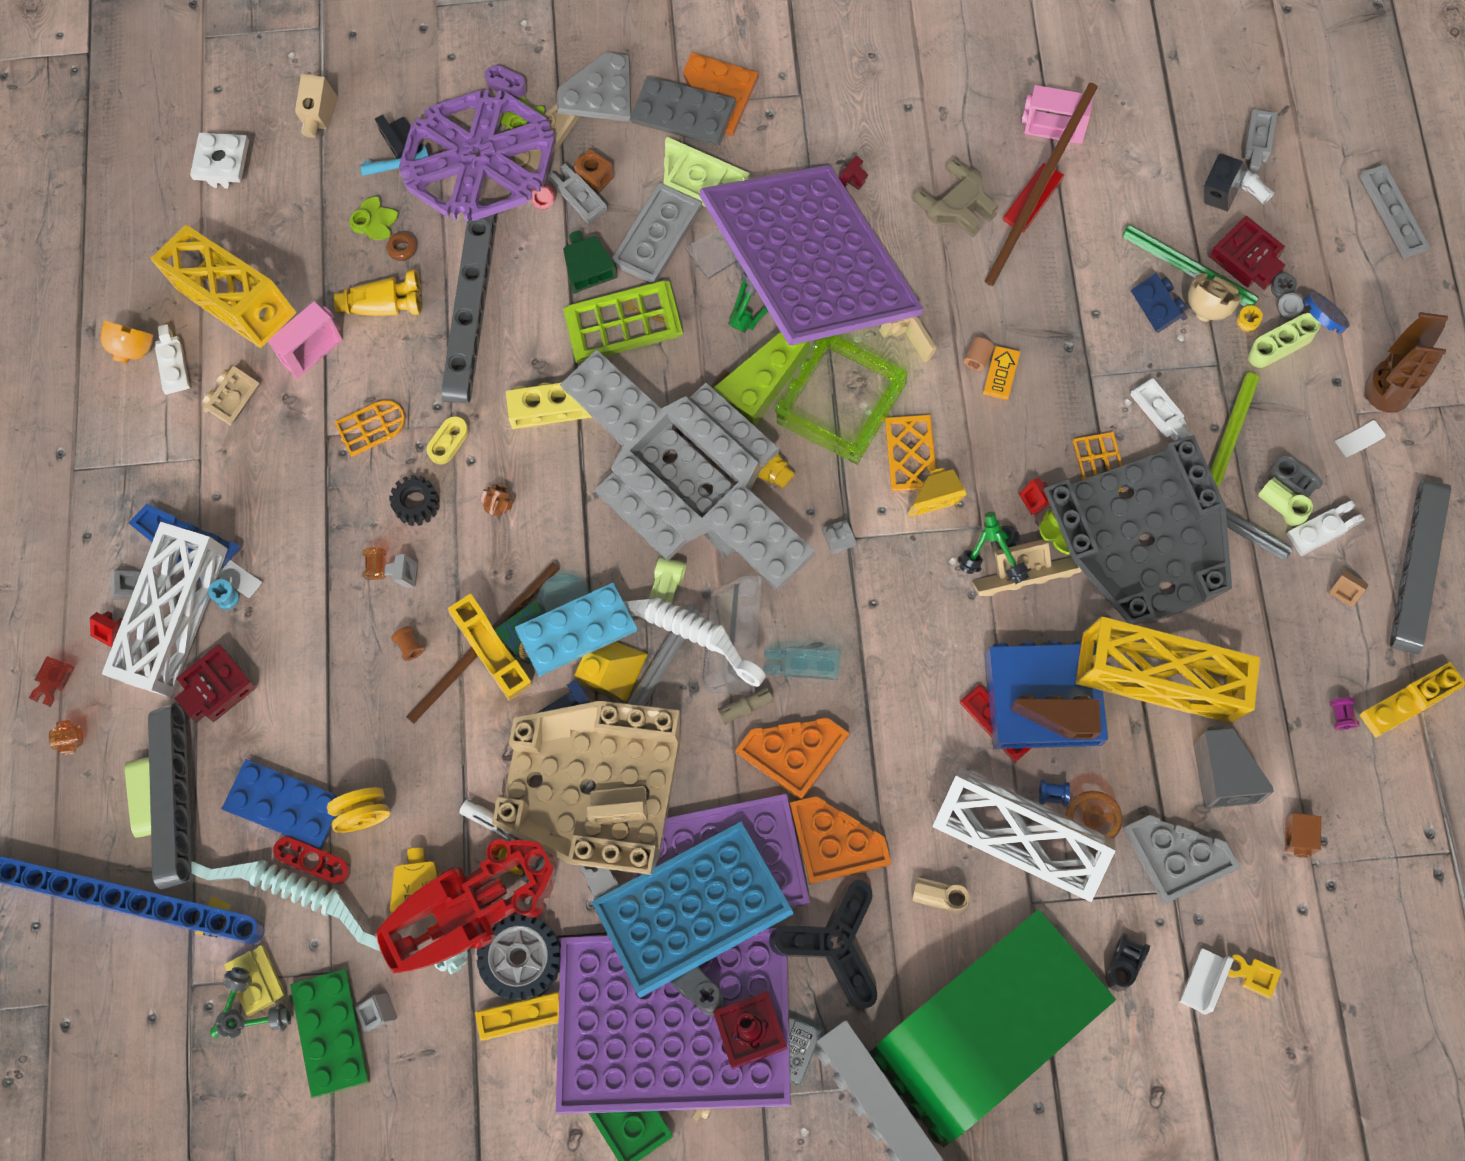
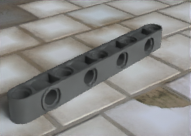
(469, 306)

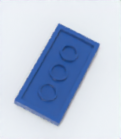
(281, 804)

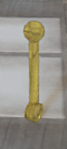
(630, 307)

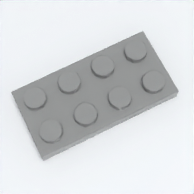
(656, 233)

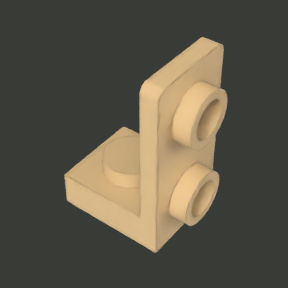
(916, 333)

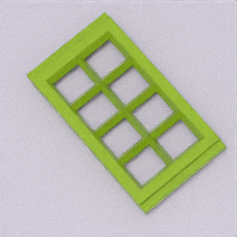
(668, 309)

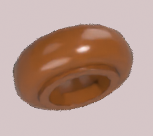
(398, 238)

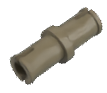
(745, 705)

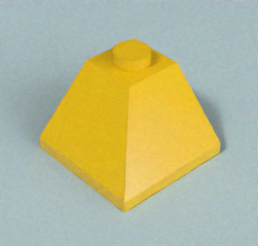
(938, 492)
(611, 670)

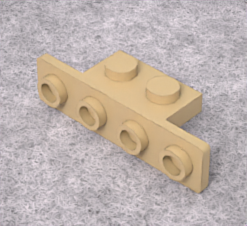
(1036, 556)

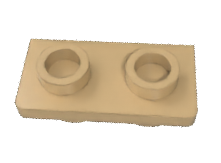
(231, 395)

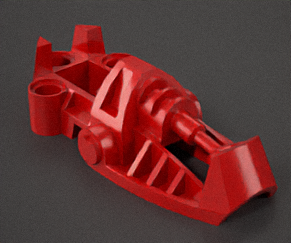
(464, 908)

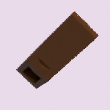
(1067, 718)

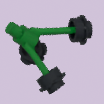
(1004, 538)

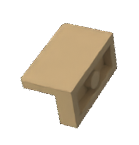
(617, 805)

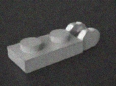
(579, 194)

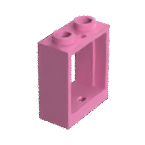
(1049, 124)
(306, 339)

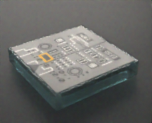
(802, 1047)

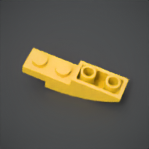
(1413, 699)

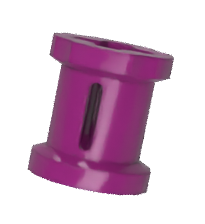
(1346, 721)

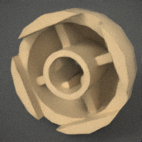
(1212, 298)

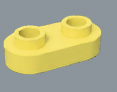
(446, 441)

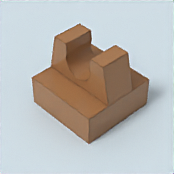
(1348, 588)

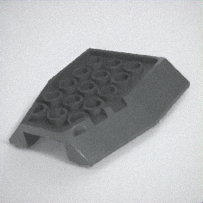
(1170, 502)

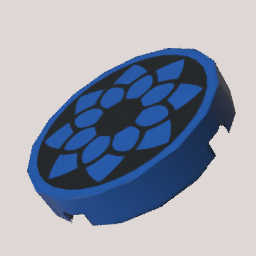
(1326, 312)

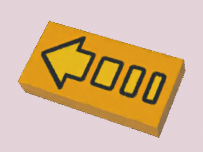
(1001, 373)

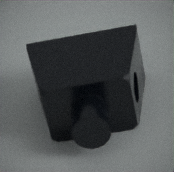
(1225, 179)

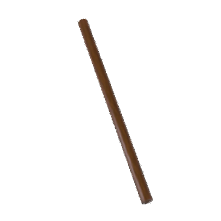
(470, 656)

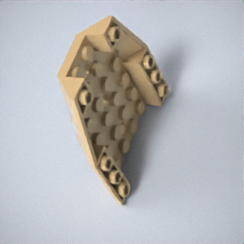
(599, 744)

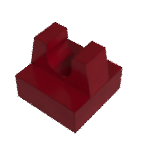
(854, 174)

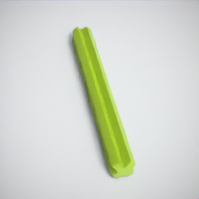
(1234, 427)

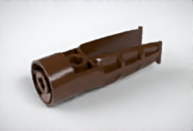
(1408, 366)

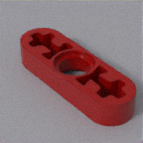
(297, 846)

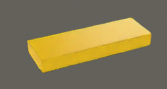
(518, 1016)

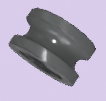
(1281, 279)

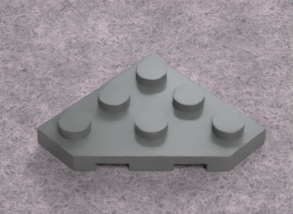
(598, 90)
(1178, 857)

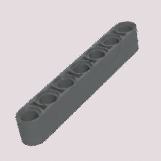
(1420, 566)
(169, 797)

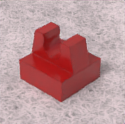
(1034, 496)
(104, 628)

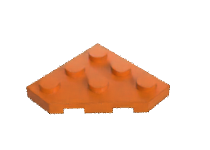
(722, 79)
(793, 752)
(835, 842)

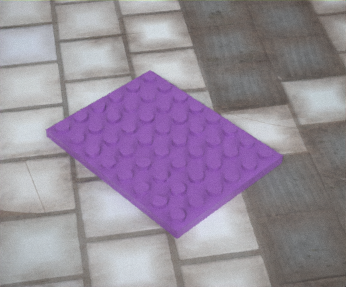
(810, 254)
(661, 1047)

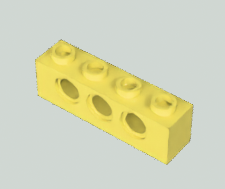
(546, 411)

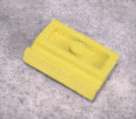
(265, 983)

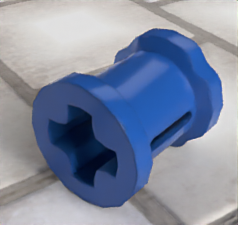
(1054, 793)

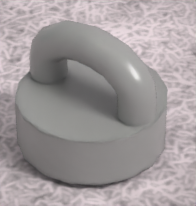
(1291, 305)

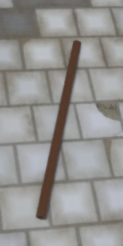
(1041, 184)

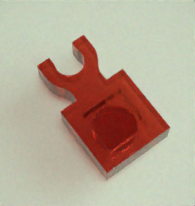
(51, 676)

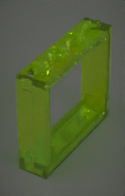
(822, 437)

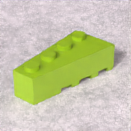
(762, 377)

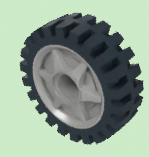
(538, 969)

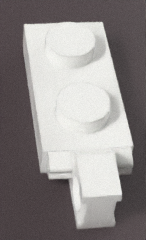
(171, 361)
(1160, 409)

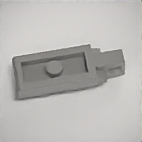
(1259, 138)

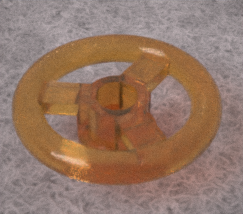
(1081, 800)

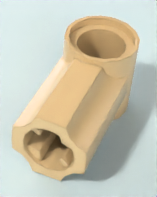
(937, 894)

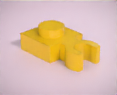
(1257, 976)

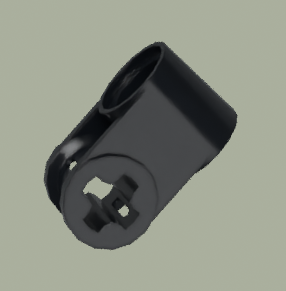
(1129, 958)

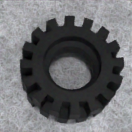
(404, 490)

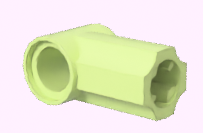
(1285, 500)
(667, 579)

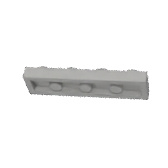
(1394, 211)

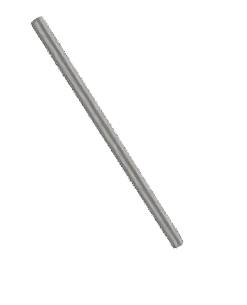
(642, 694)

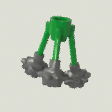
(741, 318)

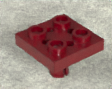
(746, 1019)

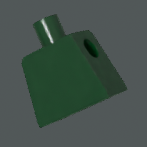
(587, 262)

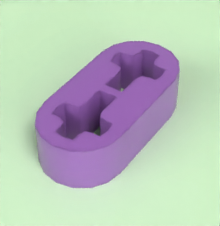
(507, 79)

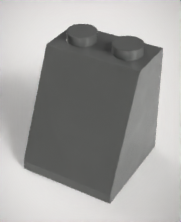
(1228, 770)

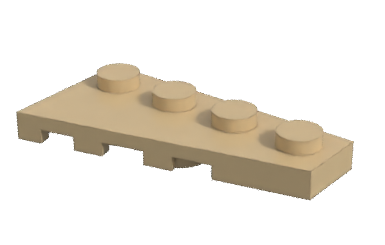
(561, 126)

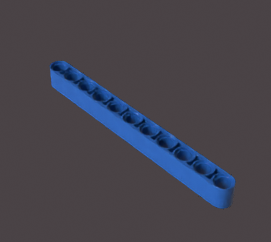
(129, 901)

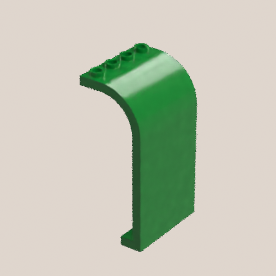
(991, 1028)

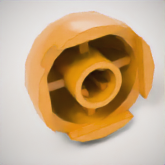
(125, 342)

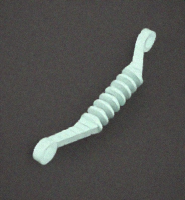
(258, 872)

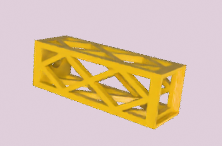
(245, 306)
(1229, 700)

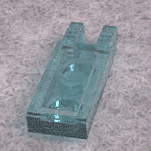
(804, 663)

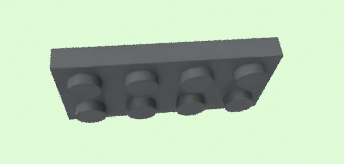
(683, 110)

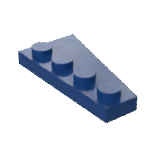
(148, 521)

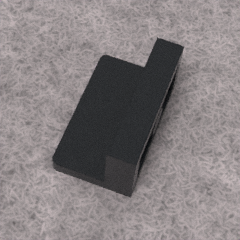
(395, 134)

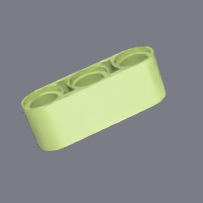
(1277, 349)
(138, 796)

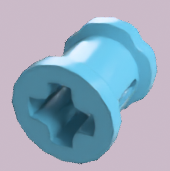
(228, 594)

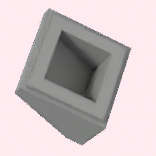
(123, 583)
(375, 1012)

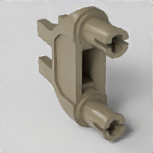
(959, 203)

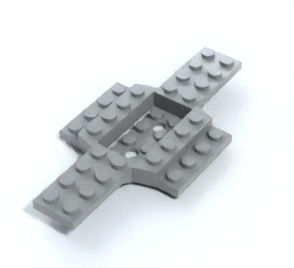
(652, 506)

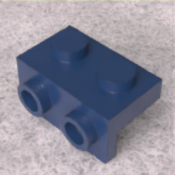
(1159, 302)

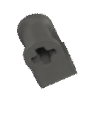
(1297, 476)
(696, 987)

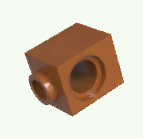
(598, 178)
(1303, 834)

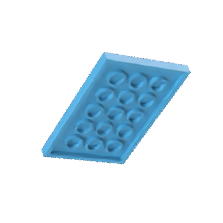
(691, 909)

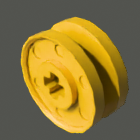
(358, 810)

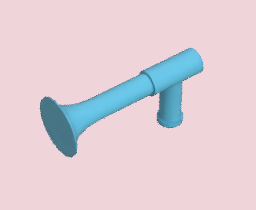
(370, 167)

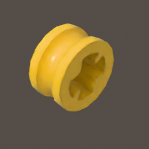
(1249, 310)

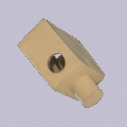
(314, 104)

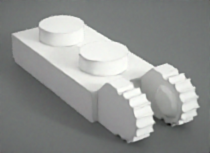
(1323, 529)

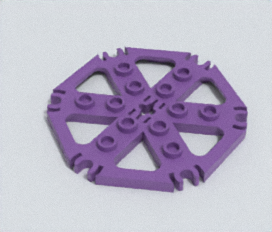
(460, 155)

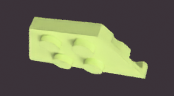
(691, 170)

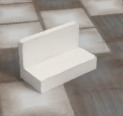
(1205, 981)

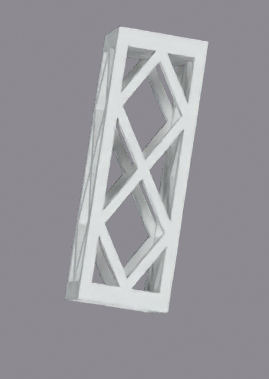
(182, 628)
(1036, 859)

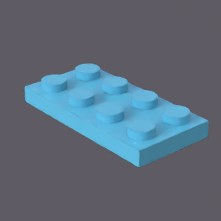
(575, 629)

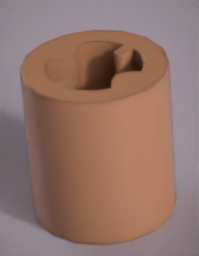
(978, 354)

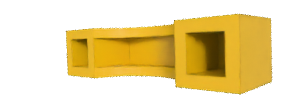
(489, 647)

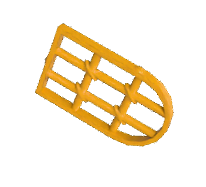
(365, 435)
(1105, 454)

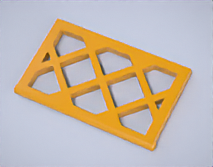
(892, 441)

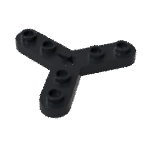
(844, 960)

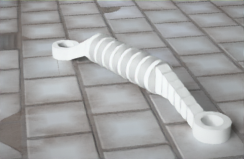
(696, 630)

